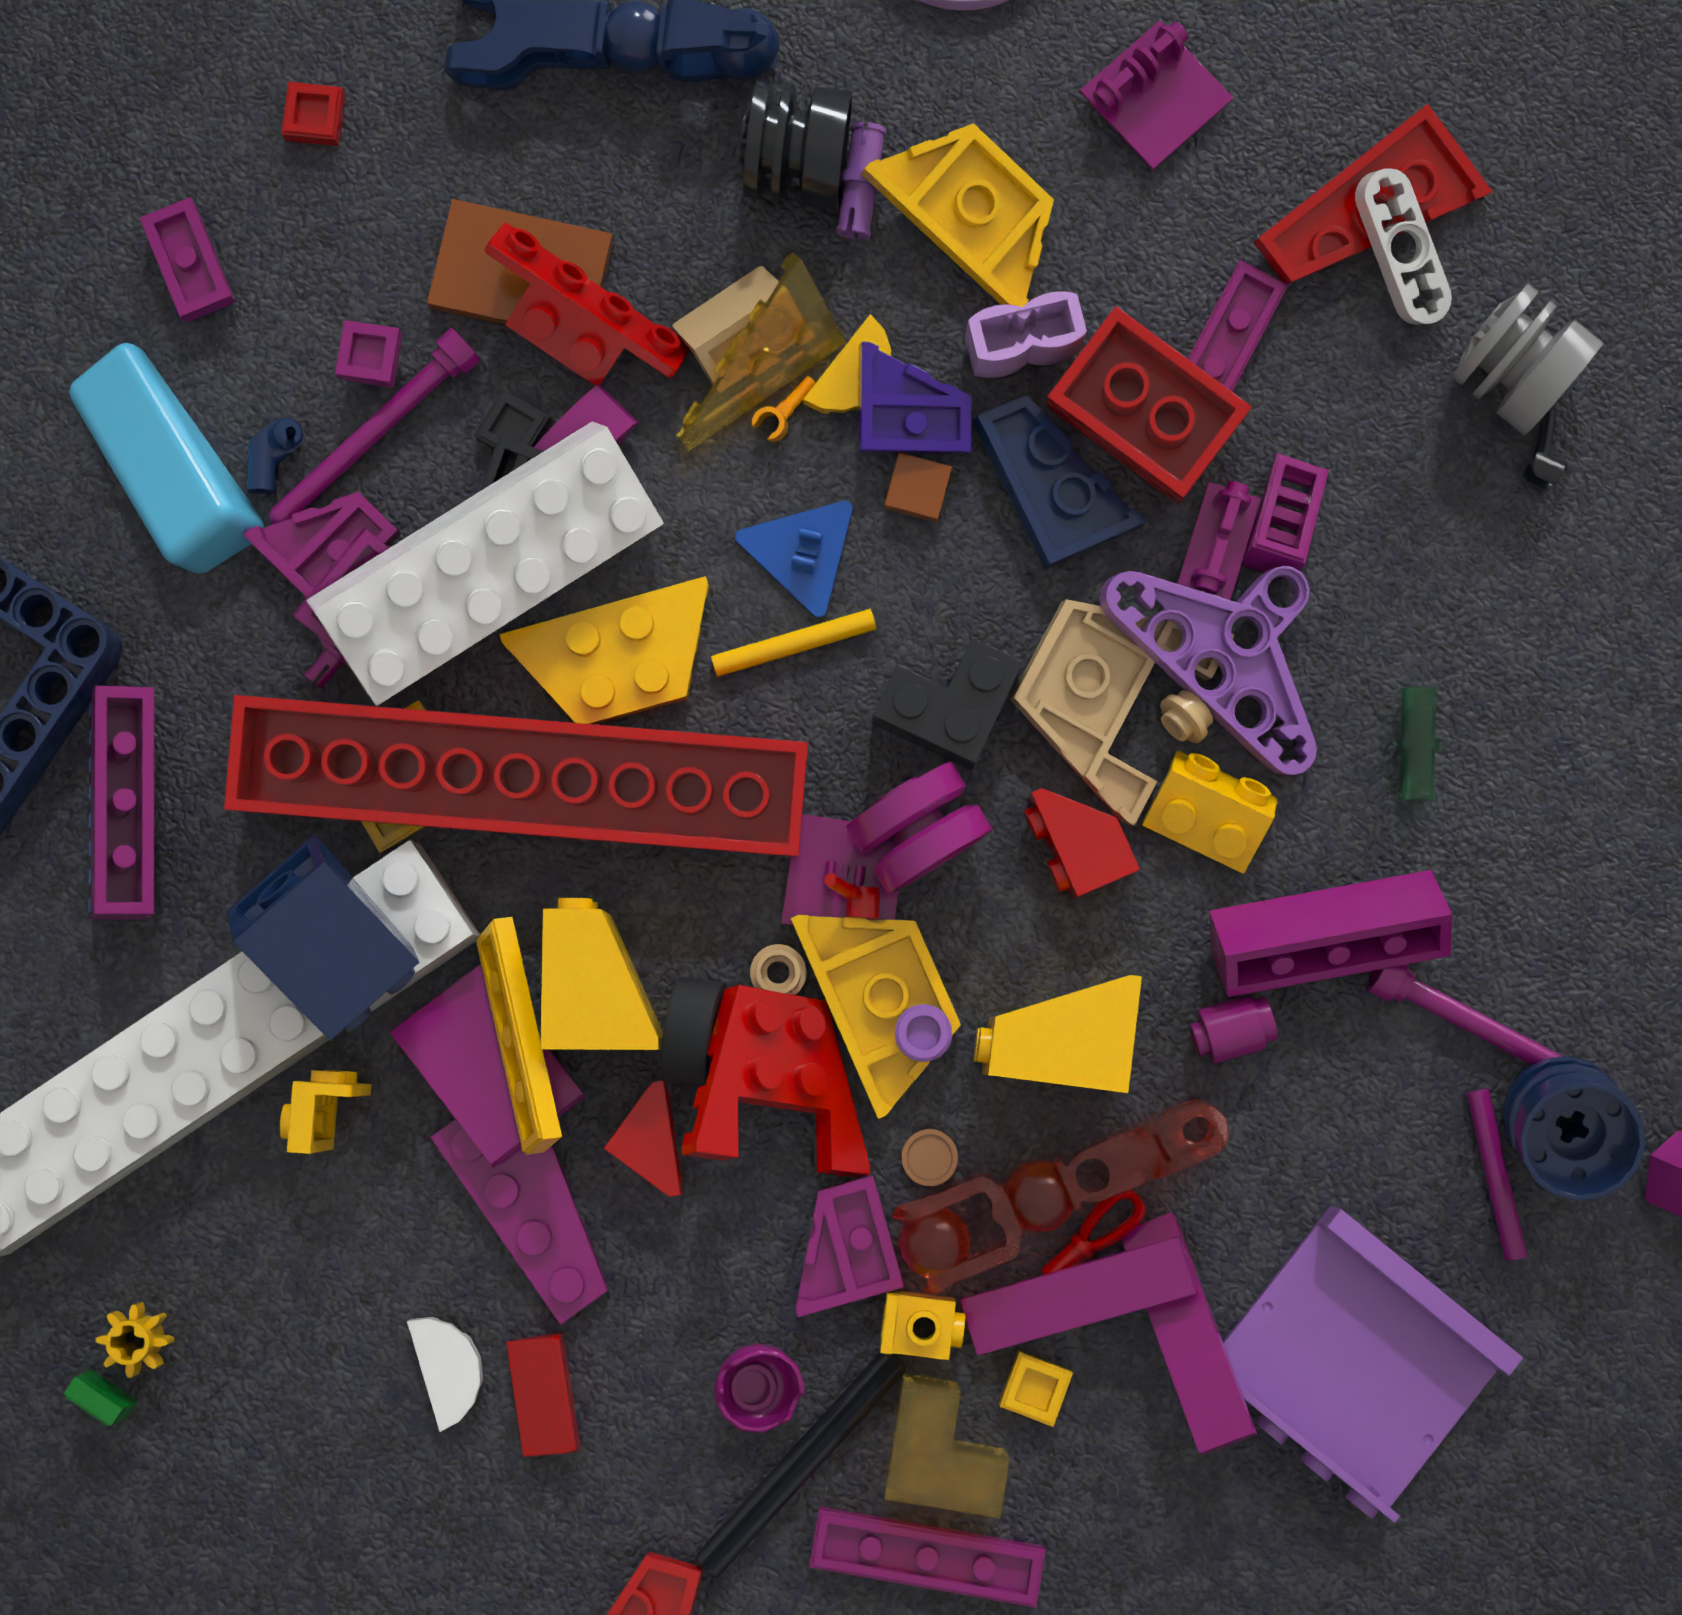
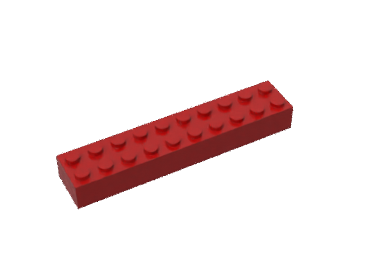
(516, 776)

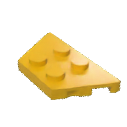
(971, 207)
(616, 654)
(869, 979)

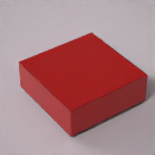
(313, 114)

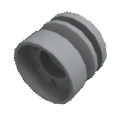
(1526, 359)

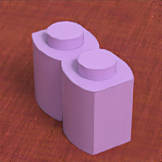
(1039, 334)

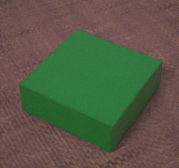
(100, 1398)

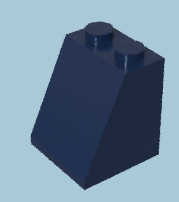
(322, 939)

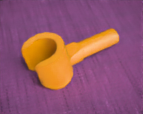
(783, 410)

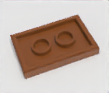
(480, 287)

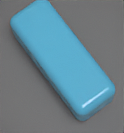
(163, 461)

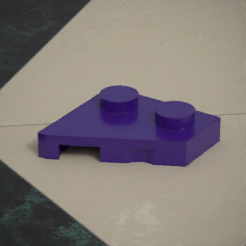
(908, 409)

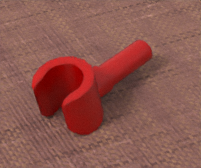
(860, 900)

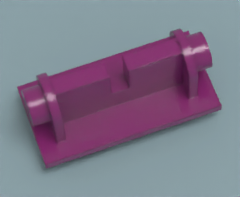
(1219, 539)

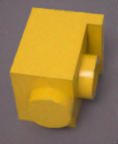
(904, 1309)

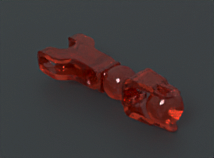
(1045, 1193)

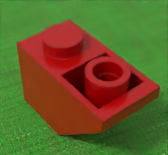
(1084, 842)

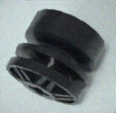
(796, 143)

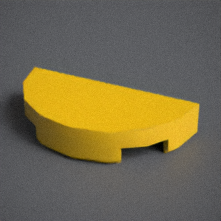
(839, 385)

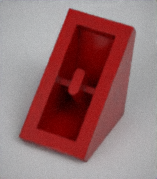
(649, 1142)

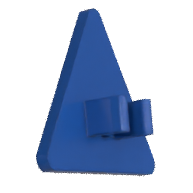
(802, 552)

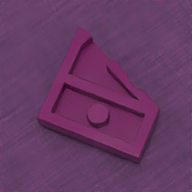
(316, 538)
(847, 1249)

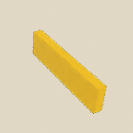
(518, 1036)

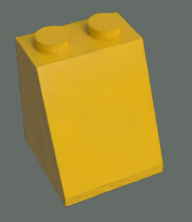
(591, 984)
(1067, 1039)

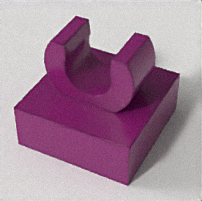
(368, 353)

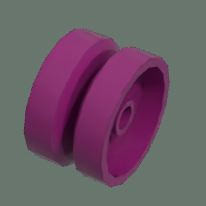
(915, 821)

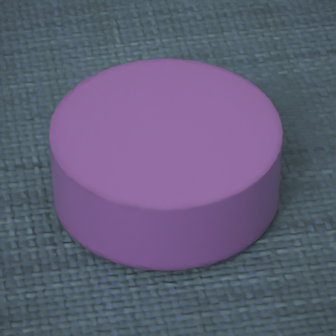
(923, 1032)

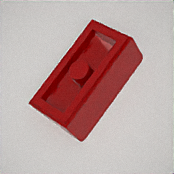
(543, 1395)

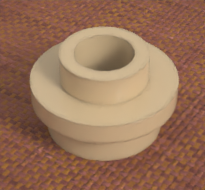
(1186, 716)
(783, 954)

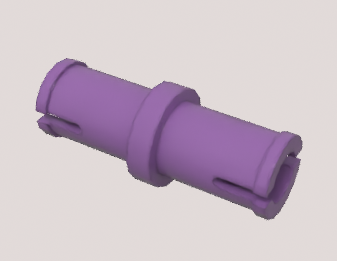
(858, 192)

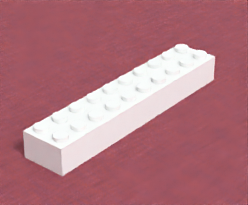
(190, 1062)

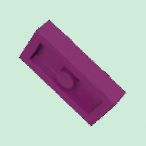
(187, 260)

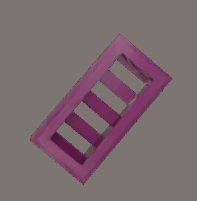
(1275, 548)

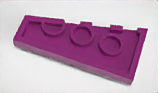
(534, 1217)

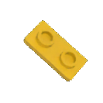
(1211, 810)
(313, 1109)

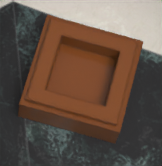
(917, 487)

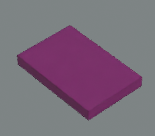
(461, 1059)

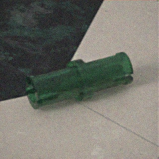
(1418, 743)

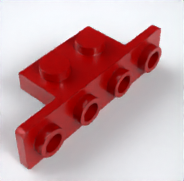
(576, 316)

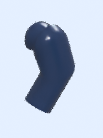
(268, 450)

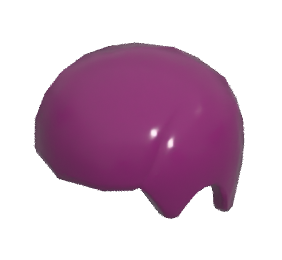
(758, 1388)

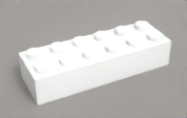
(485, 562)

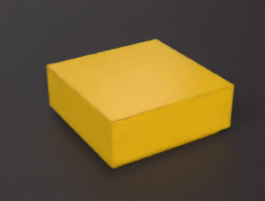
(1035, 1388)

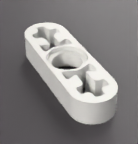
(1404, 203)

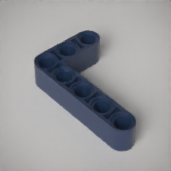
(31, 701)

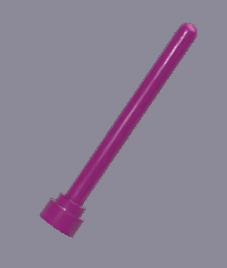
(450, 358)
(1400, 983)

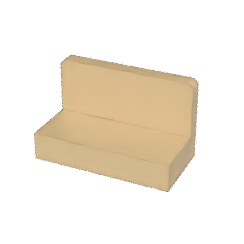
(717, 321)

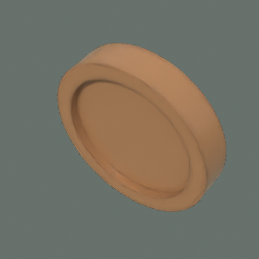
(929, 1157)

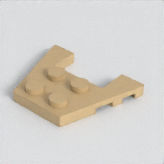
(1082, 692)

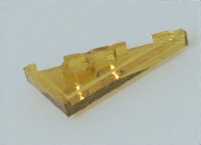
(773, 349)

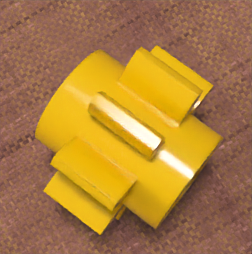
(126, 1352)

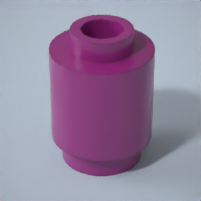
(1233, 1028)

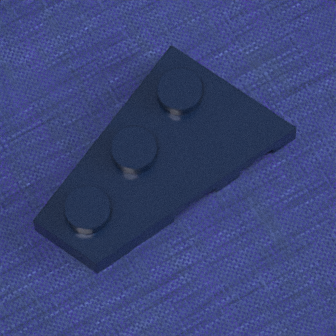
(1051, 487)

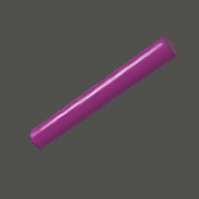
(1496, 1174)

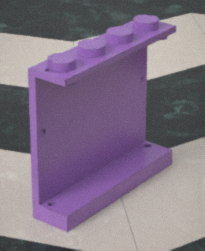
(1360, 1361)

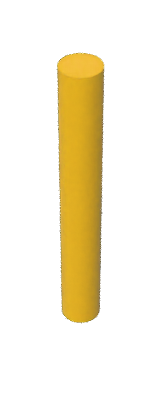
(793, 642)

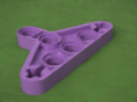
(1206, 633)

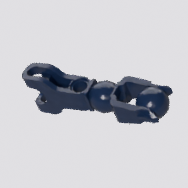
(685, 38)

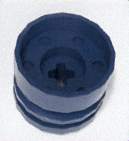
(1580, 1156)

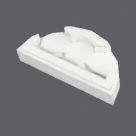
(448, 1366)

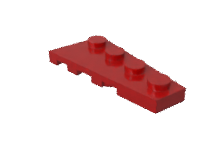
(1328, 222)

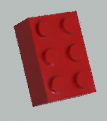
(1147, 405)

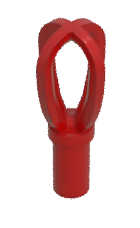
(1082, 1248)

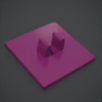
(824, 850)

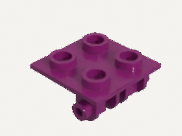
(1156, 93)

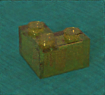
(932, 1467)

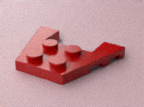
(782, 1056)

